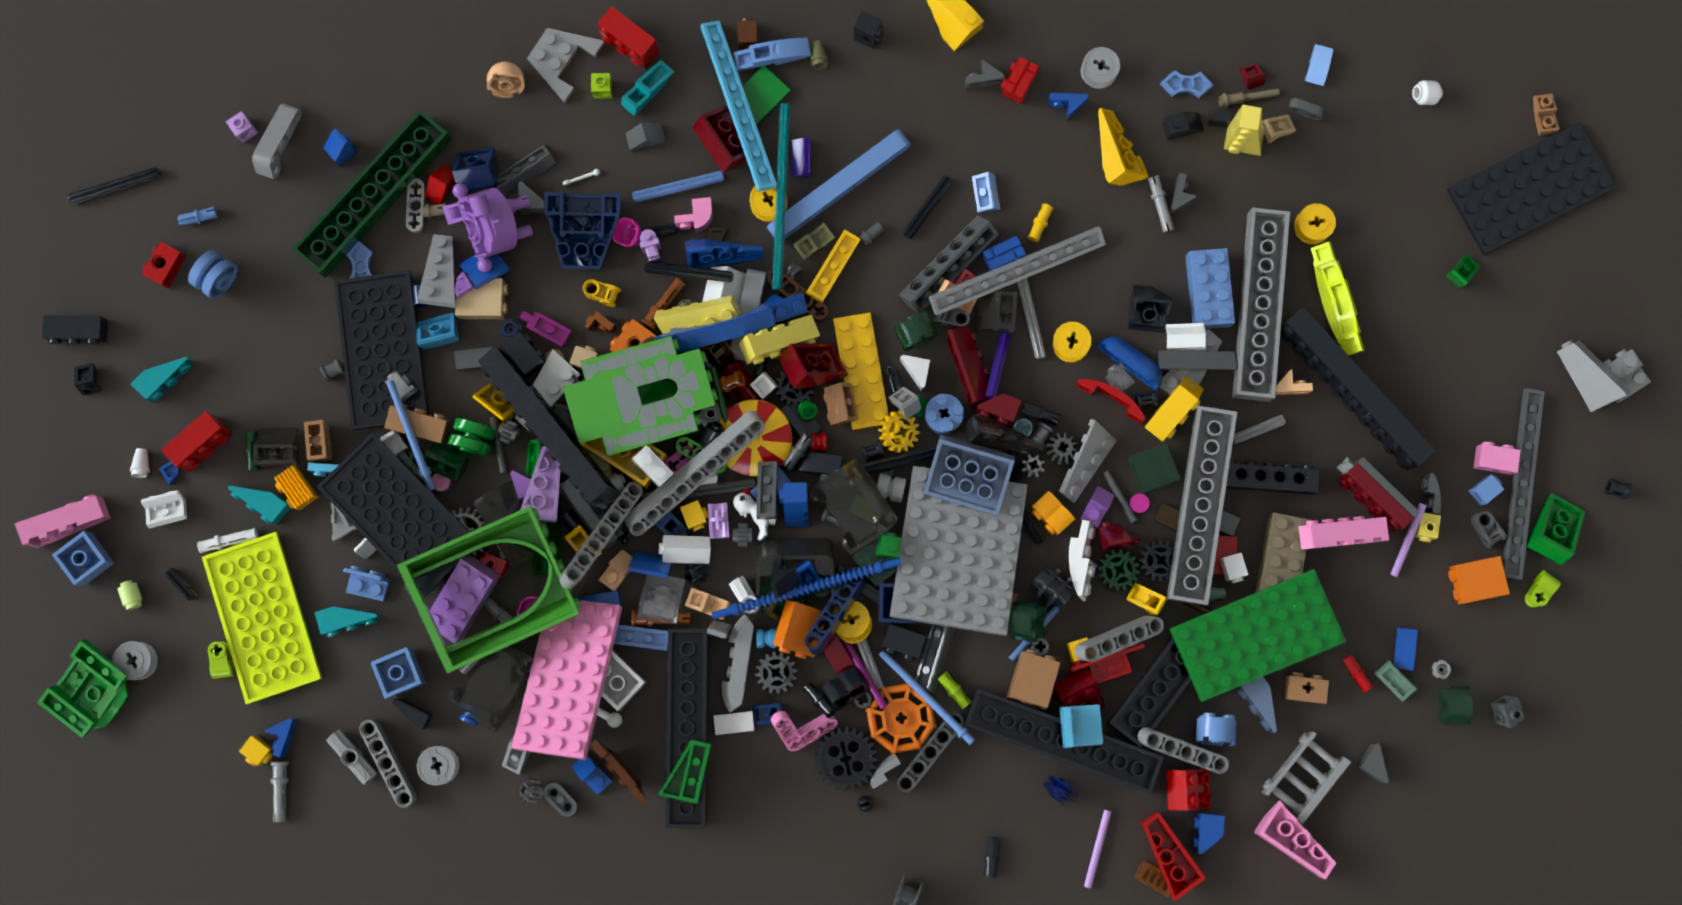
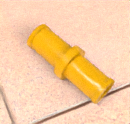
(1040, 222)

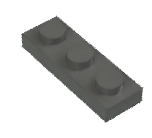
(767, 490)

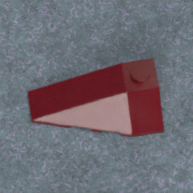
(1115, 537)

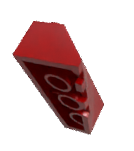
(1174, 861)

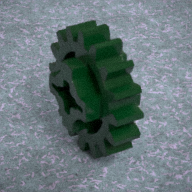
(1124, 559)

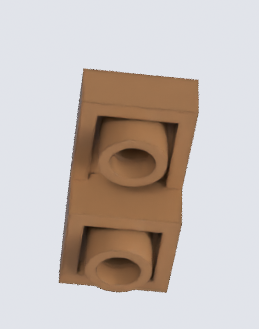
(1544, 114)

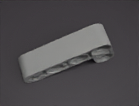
(275, 140)

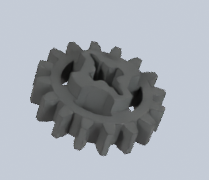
(784, 662)

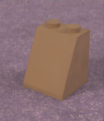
(1033, 680)

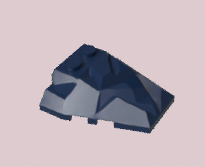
(582, 226)

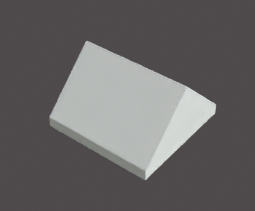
(720, 289)

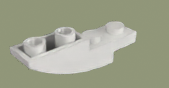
(1080, 566)

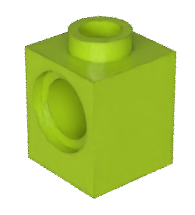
(601, 85)

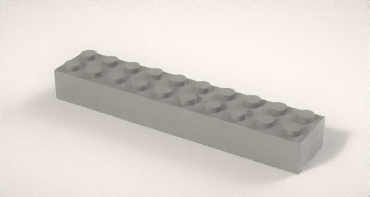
(1261, 304)
(1202, 505)

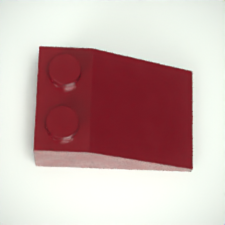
(811, 364)

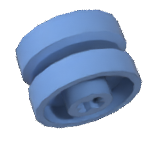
(212, 274)

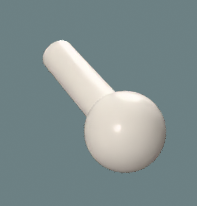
(613, 719)

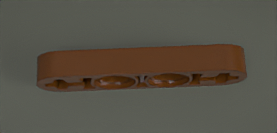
(799, 289)

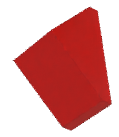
(440, 185)

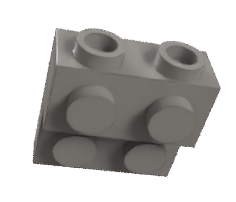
(1628, 370)

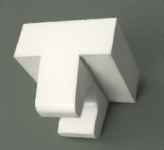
(763, 385)

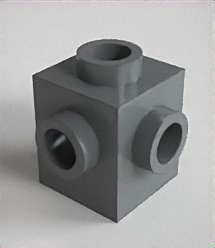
(1507, 711)

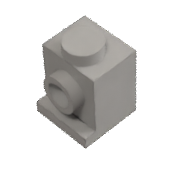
(402, 384)
(704, 419)

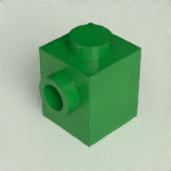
(888, 545)

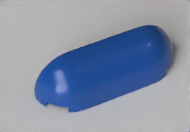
(1133, 360)

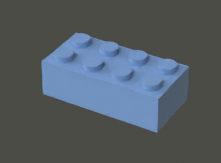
(1210, 288)

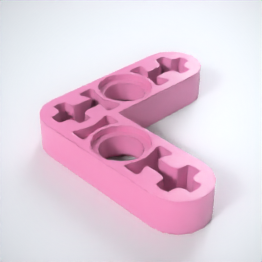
(798, 738)

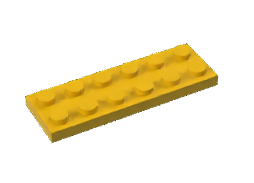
(860, 358)

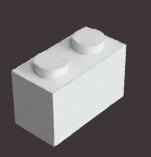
(652, 466)

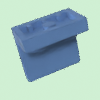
(367, 585)

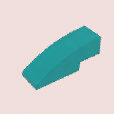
(646, 87)

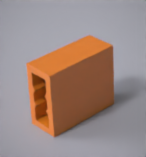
(1478, 580)
(794, 627)

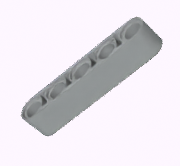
(750, 300)
(1111, 638)
(1175, 750)
(379, 758)

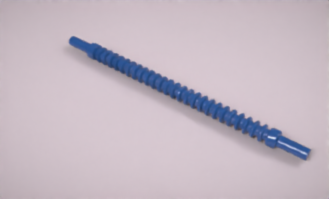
(878, 568)

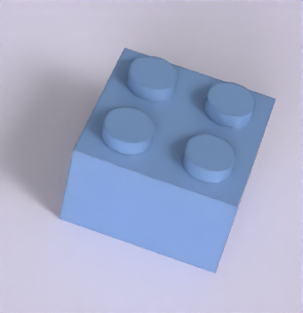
(83, 558)
(398, 672)

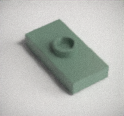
(1395, 681)

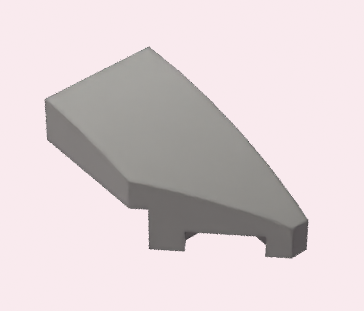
(886, 765)

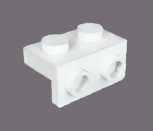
(164, 508)

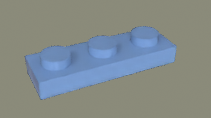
(641, 637)

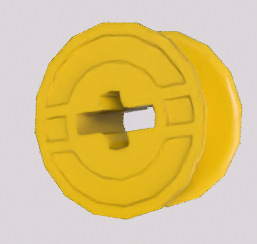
(760, 207)
(1310, 233)
(1082, 341)
(860, 629)

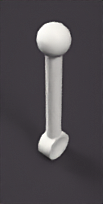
(596, 172)

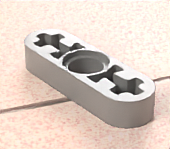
(420, 219)

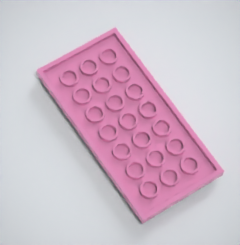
(567, 683)

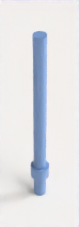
(424, 470)

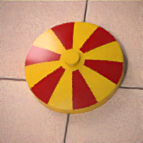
(770, 445)

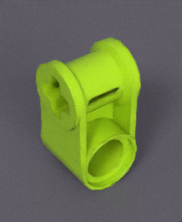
(1544, 587)
(220, 663)

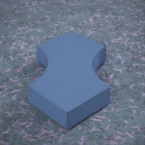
(1178, 83)
(360, 259)

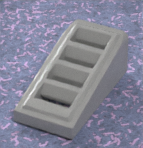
(719, 629)

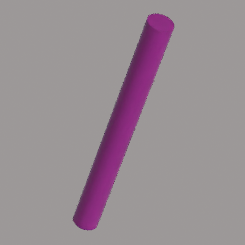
(865, 675)

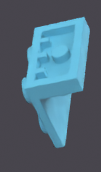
(1081, 725)

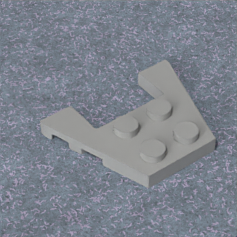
(554, 54)

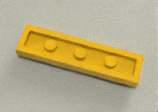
(833, 266)

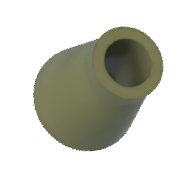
(818, 56)

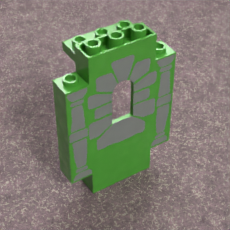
(610, 403)

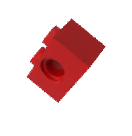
(166, 274)

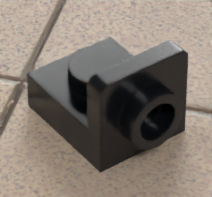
(86, 379)

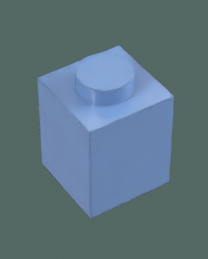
(1486, 489)

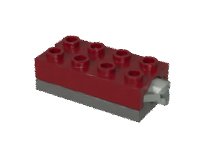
(1376, 493)

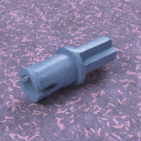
(197, 216)

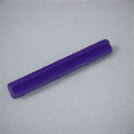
(998, 365)

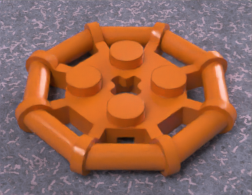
(894, 727)

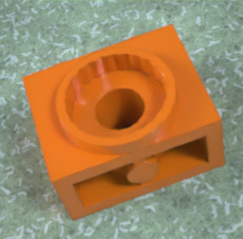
(631, 333)

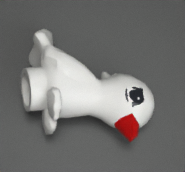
(746, 505)

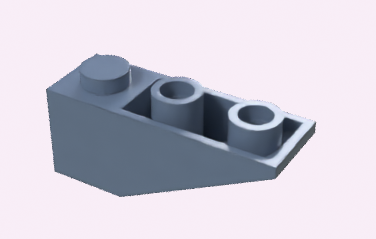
(1261, 704)

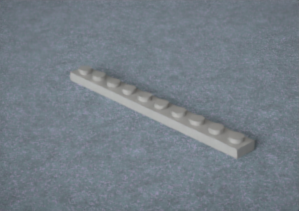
(1017, 270)

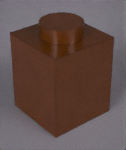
(747, 33)

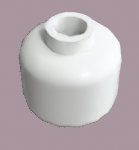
(1427, 92)

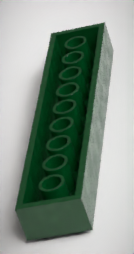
(372, 193)

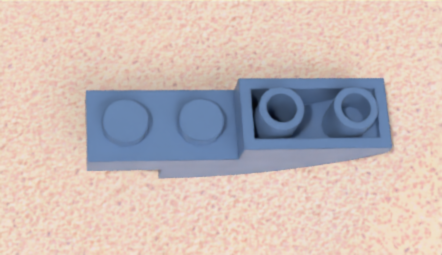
(772, 52)

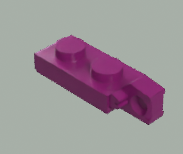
(547, 328)

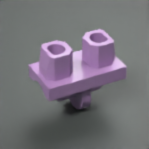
(650, 245)
(718, 521)

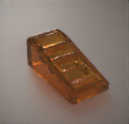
(1142, 870)

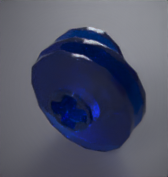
(1058, 789)

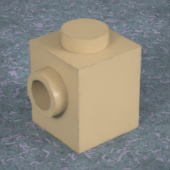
(582, 354)

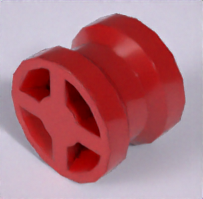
(819, 442)

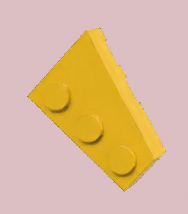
(1175, 409)

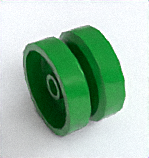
(471, 438)

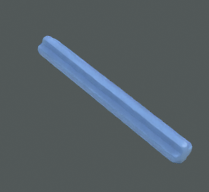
(678, 186)

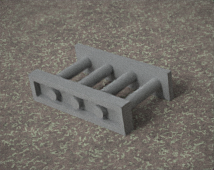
(1325, 780)

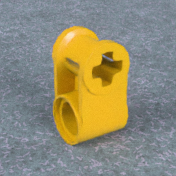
(603, 292)

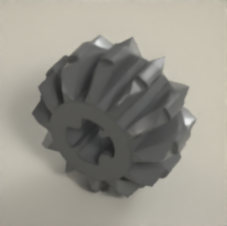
(1068, 453)

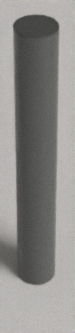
(498, 447)
(1120, 497)

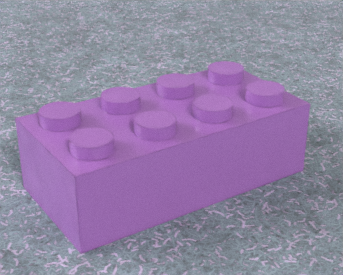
(463, 597)

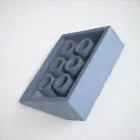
(969, 475)

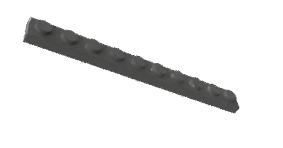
(1523, 484)

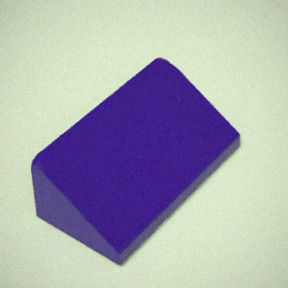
(801, 157)

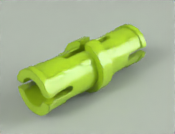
(954, 690)

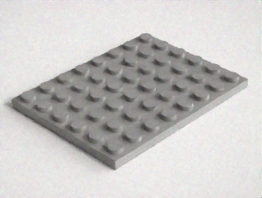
(957, 560)

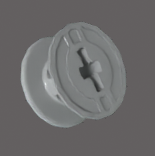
(1100, 57)
(145, 663)
(427, 762)

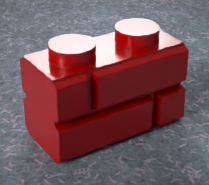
(1020, 80)

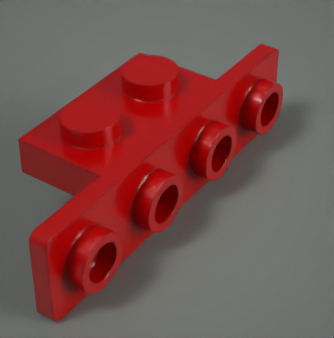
(1109, 666)

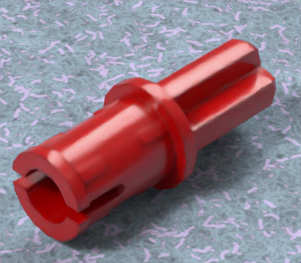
(1357, 673)

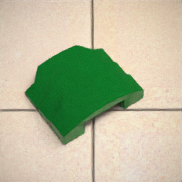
(87, 692)

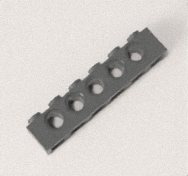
(949, 263)

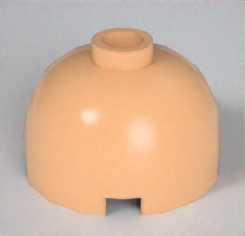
(505, 79)

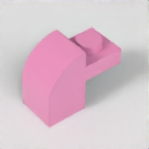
(701, 216)

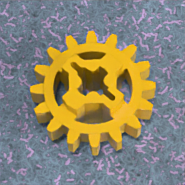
(905, 436)

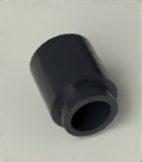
(711, 432)

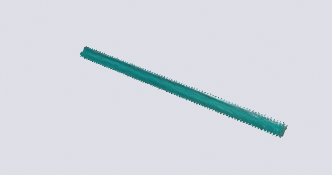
(781, 197)

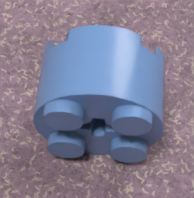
(943, 403)
(1216, 730)

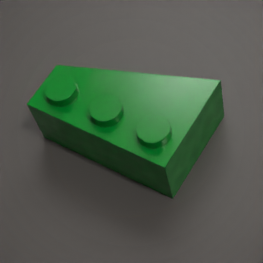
(688, 775)

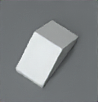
(917, 369)

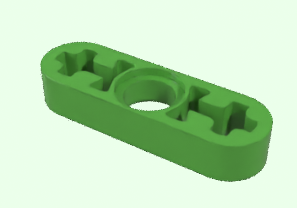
(691, 443)

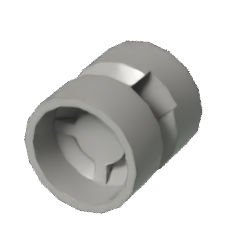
(891, 488)

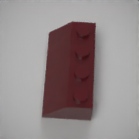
(968, 364)

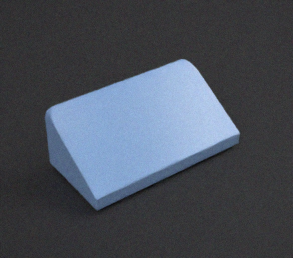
(986, 192)

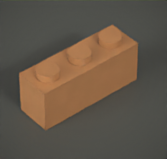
(424, 425)

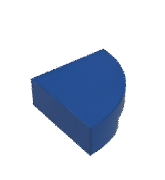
(170, 472)

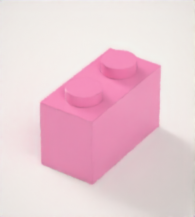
(1497, 458)

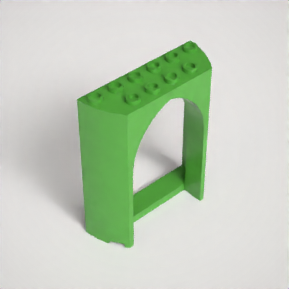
(551, 607)

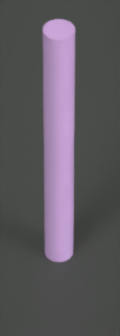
(1408, 540)
(1097, 849)

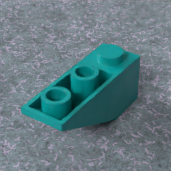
(156, 380)
(266, 503)
(336, 619)

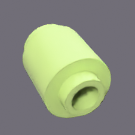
(130, 595)

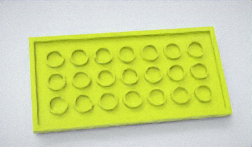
(262, 618)

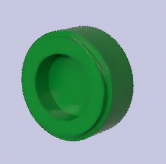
(807, 410)

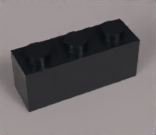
(74, 329)

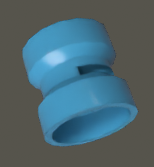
(765, 638)

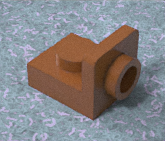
(604, 324)

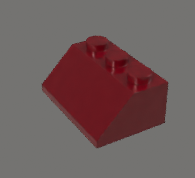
(720, 138)

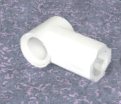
(743, 592)

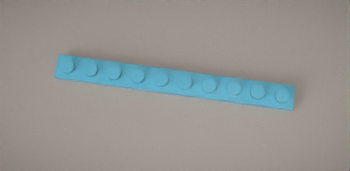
(738, 106)

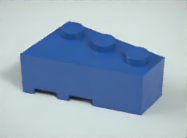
(795, 502)

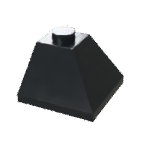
(1149, 309)

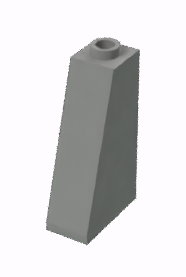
(1592, 378)

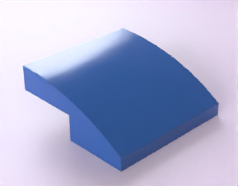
(481, 278)
(649, 564)

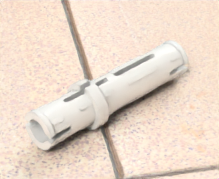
(219, 542)

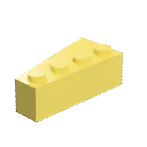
(1245, 131)

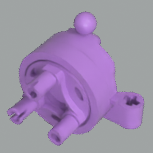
(488, 221)

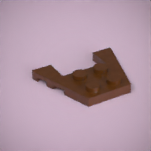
(616, 765)

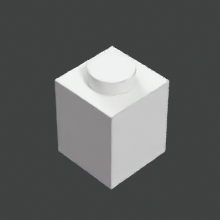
(1234, 567)

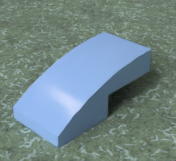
(1319, 65)

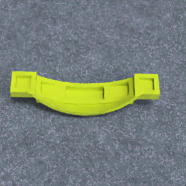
(1337, 299)

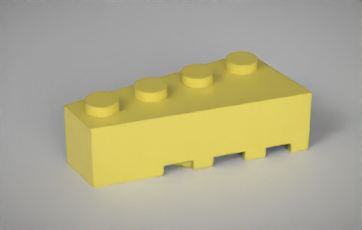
(697, 314)
(772, 343)

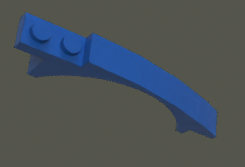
(760, 318)

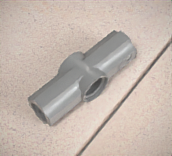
(343, 747)

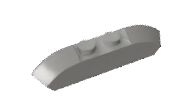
(734, 690)

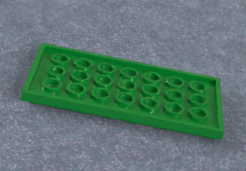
(1257, 635)

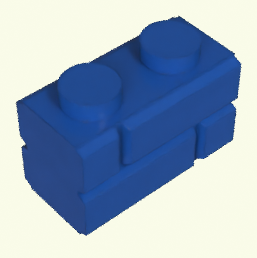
(1003, 253)

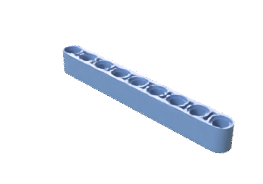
(843, 182)

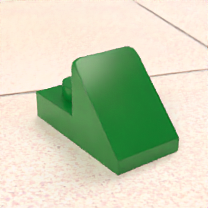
(1463, 271)

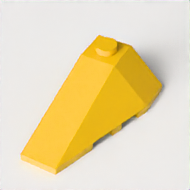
(955, 21)
(1118, 159)

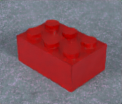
(628, 38)
(197, 441)

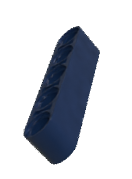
(833, 620)

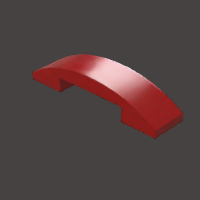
(1133, 410)

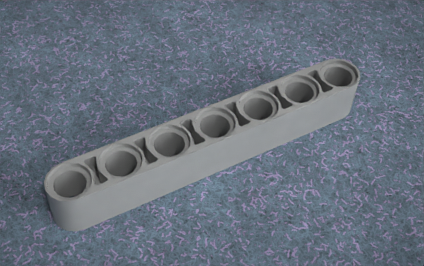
(597, 541)

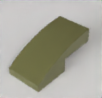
(814, 241)

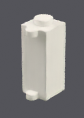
(685, 549)

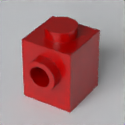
(496, 564)

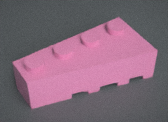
(1343, 532)

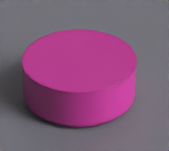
(1139, 503)

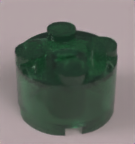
(915, 331)
(1027, 621)
(1455, 705)

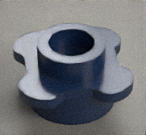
(504, 331)

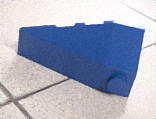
(713, 253)

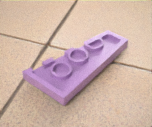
(544, 488)

